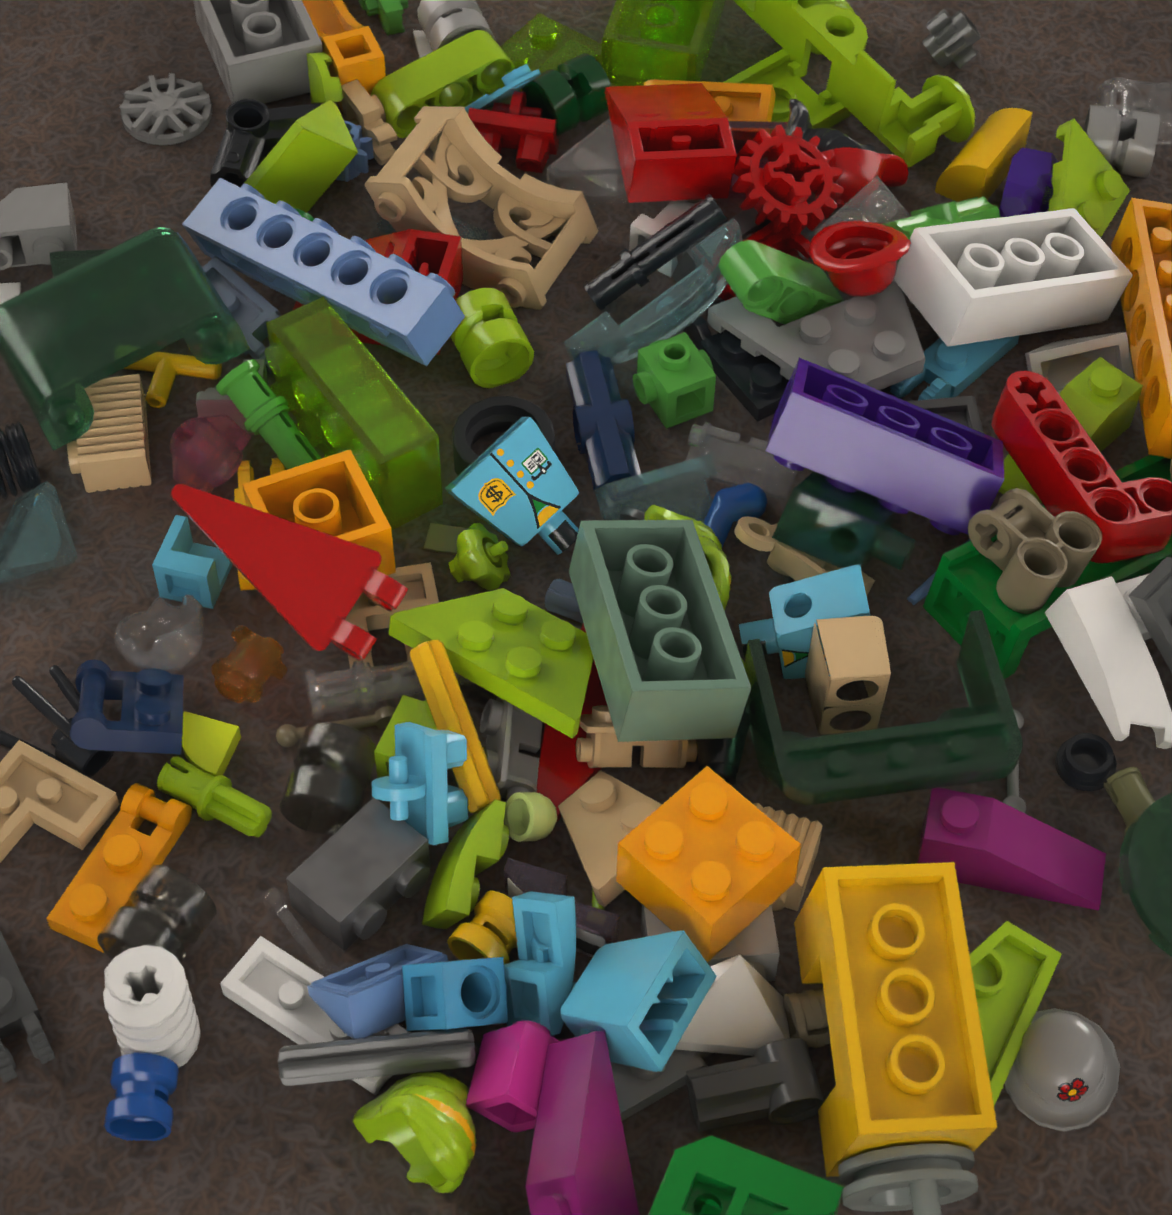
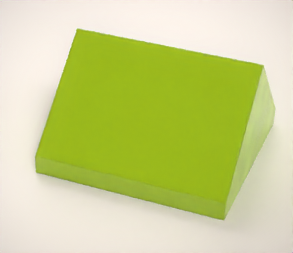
(306, 159)

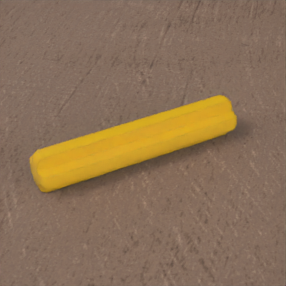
(452, 714)

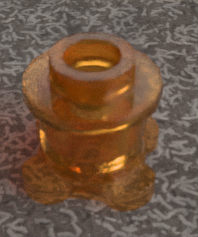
(248, 666)

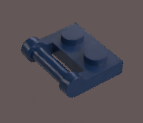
(149, 713)

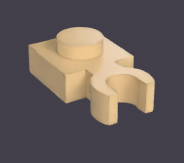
(369, 113)

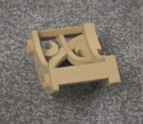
(468, 158)

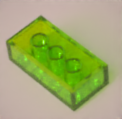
(659, 40)
(353, 404)

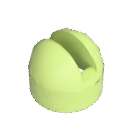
(529, 816)

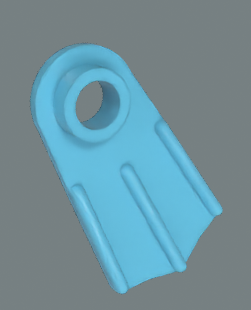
(513, 81)

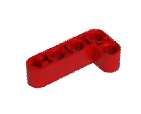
(1074, 474)

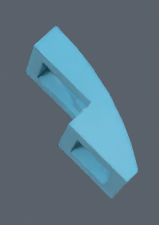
(546, 961)

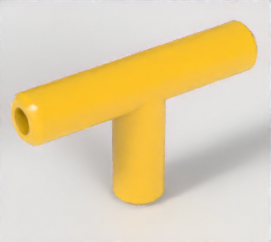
(166, 368)

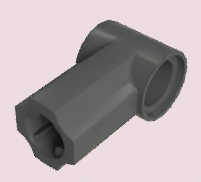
(771, 1084)

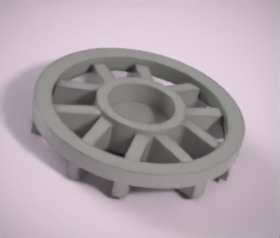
(168, 110)

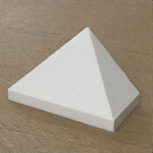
(1067, 358)
(737, 1013)

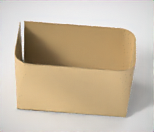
(853, 652)

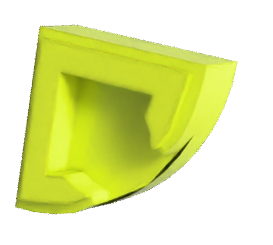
(209, 742)

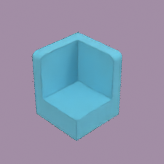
(189, 566)

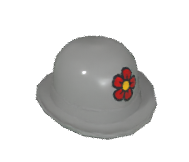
(1064, 1071)

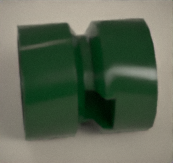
(570, 93)

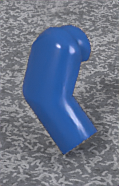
(731, 505)

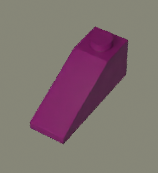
(1009, 850)
(579, 1137)

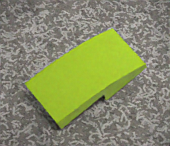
(472, 850)

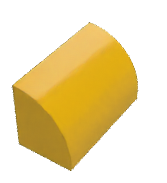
(986, 156)

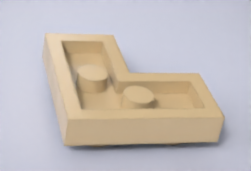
(51, 796)

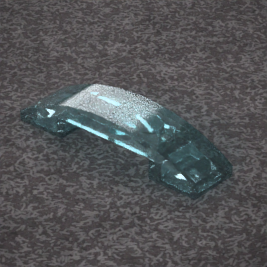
(668, 312)

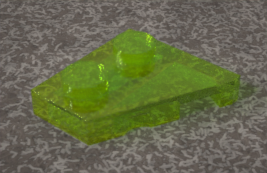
(547, 44)

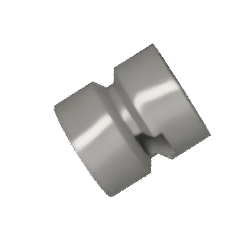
(449, 20)
(1126, 140)

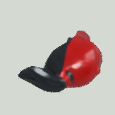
(858, 161)

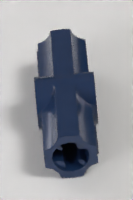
(601, 419)

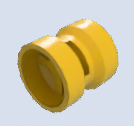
(489, 932)

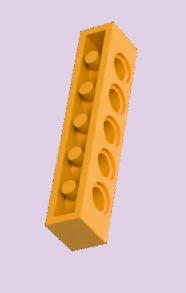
(1146, 250)

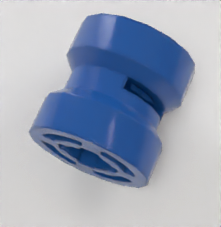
(141, 1099)

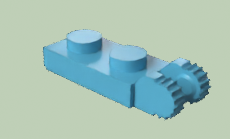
(954, 367)

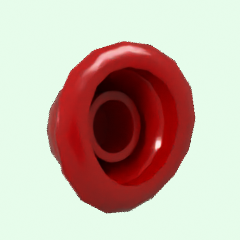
(859, 255)

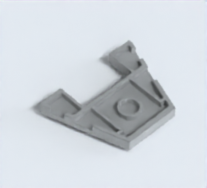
(858, 338)

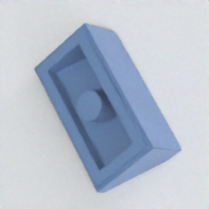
(371, 992)

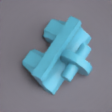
(419, 780)

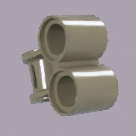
(1033, 548)

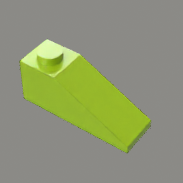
(1102, 403)

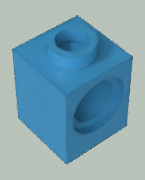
(455, 994)

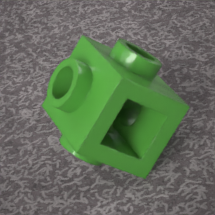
(675, 380)

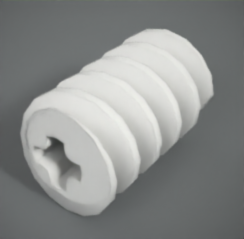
(151, 1004)

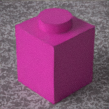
(510, 1075)

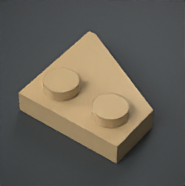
(596, 821)

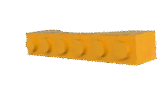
(348, 43)

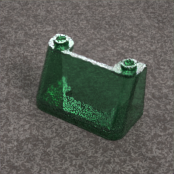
(107, 319)

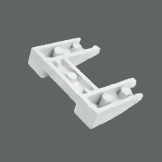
(1111, 657)

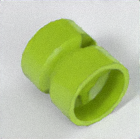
(491, 339)

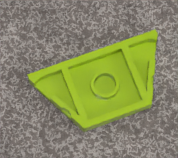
(509, 651)

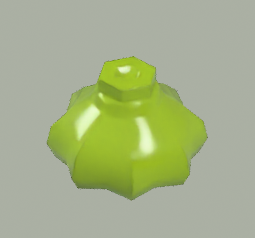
(480, 558)

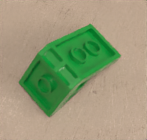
(731, 1180)

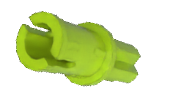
(214, 797)

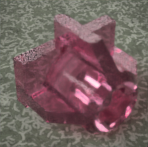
(207, 451)

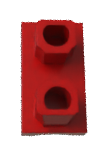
(518, 128)

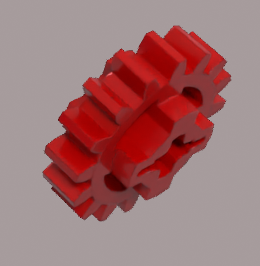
(786, 181)

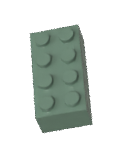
(657, 631)

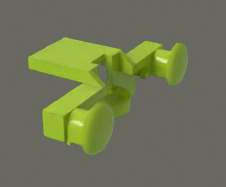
(855, 80)

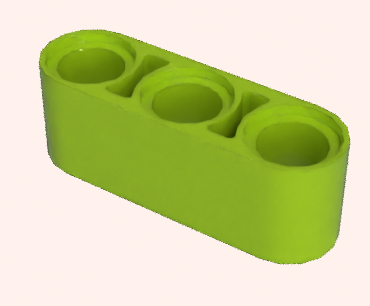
(444, 78)

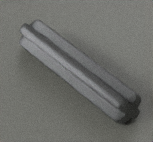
(376, 1056)

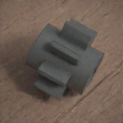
(951, 38)

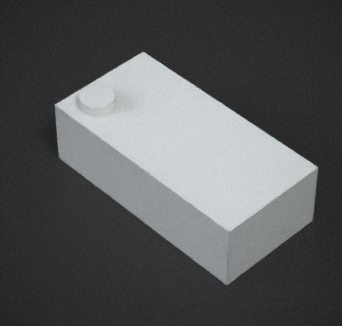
(1011, 276)

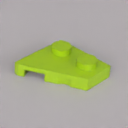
(1085, 180)

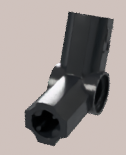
(250, 136)

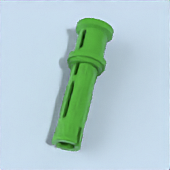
(266, 414)

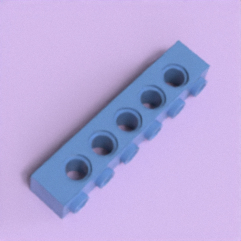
(312, 261)

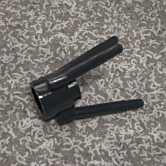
(82, 760)

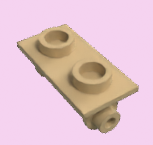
(603, 749)

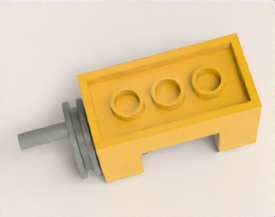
(901, 1035)

